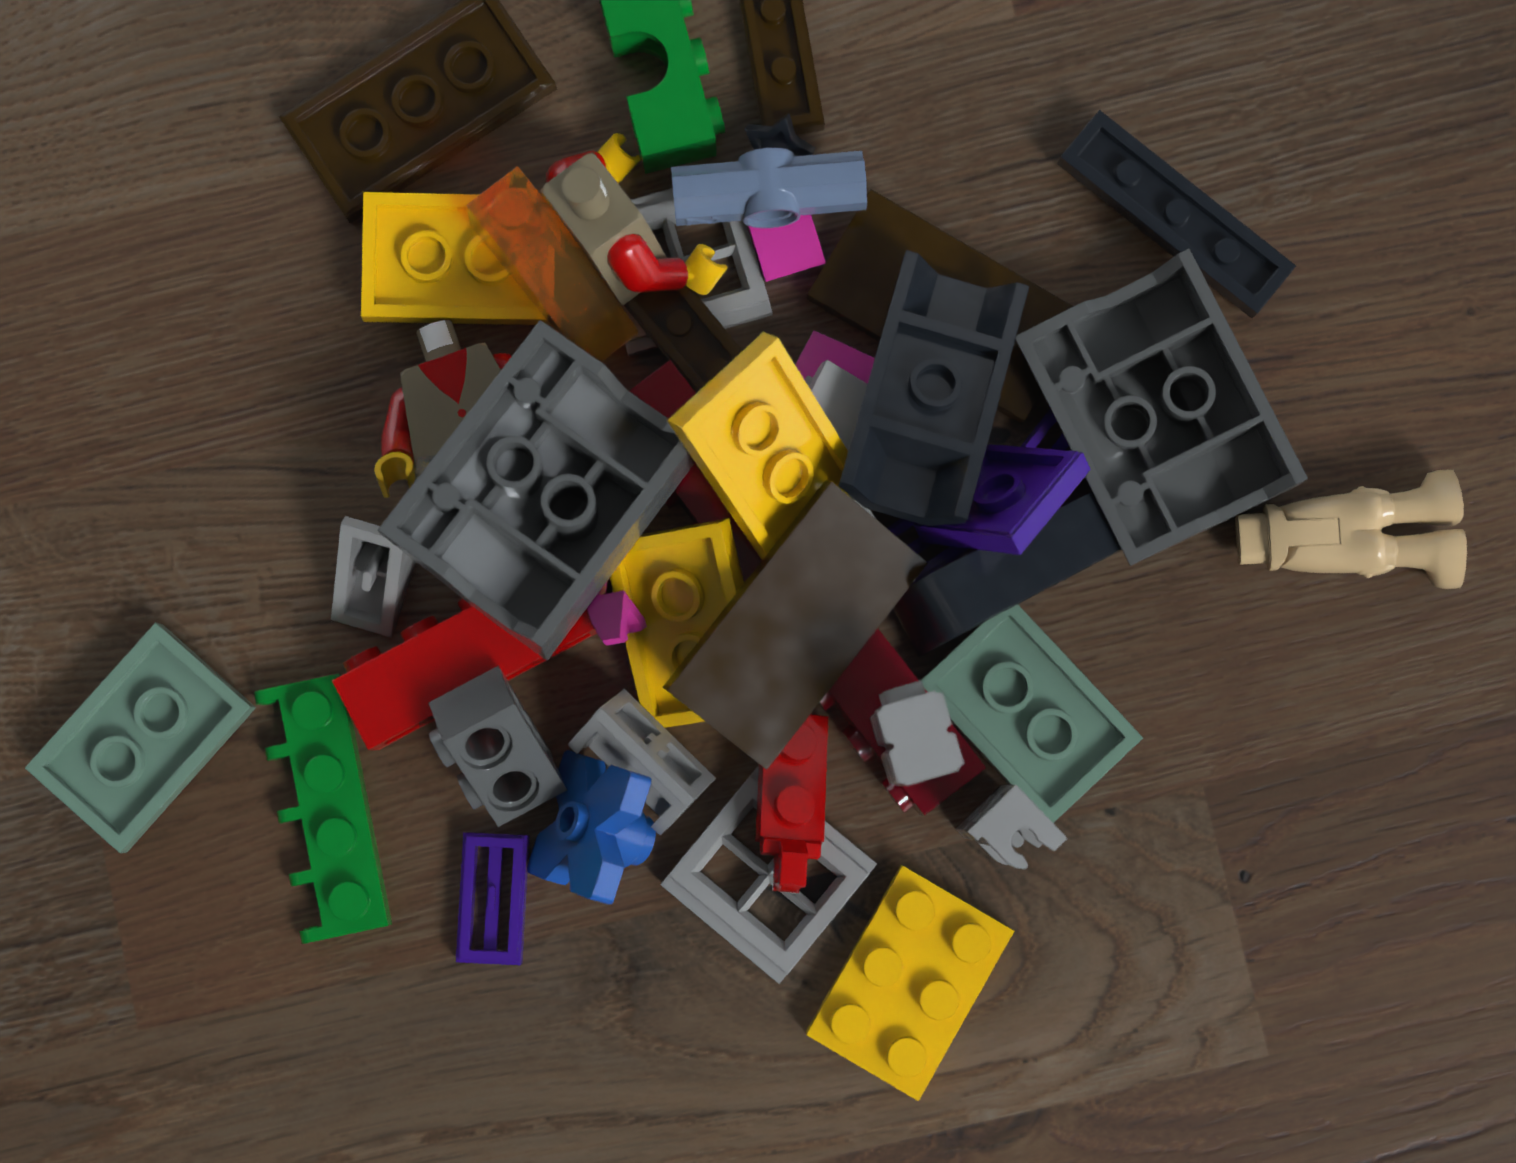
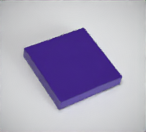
(1012, 499)

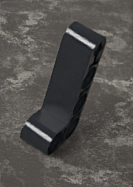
(993, 582)

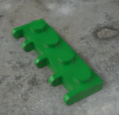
(331, 808)

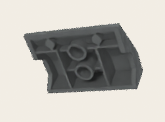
(1161, 408)
(540, 490)

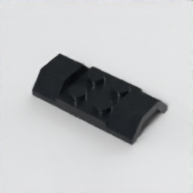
(932, 395)

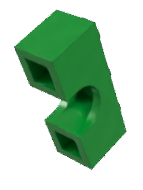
(674, 118)

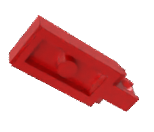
(793, 805)

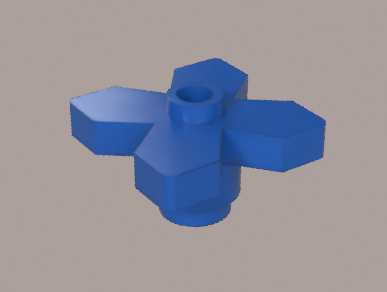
(596, 828)

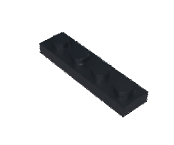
(1176, 213)

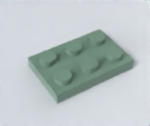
(1031, 711)
(140, 738)

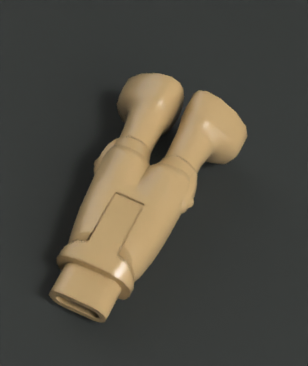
(1346, 532)

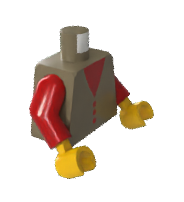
(614, 232)
(432, 400)

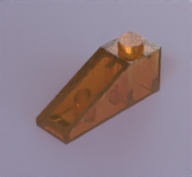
(549, 265)

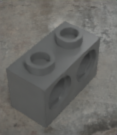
(495, 747)

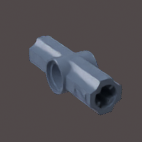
(769, 188)

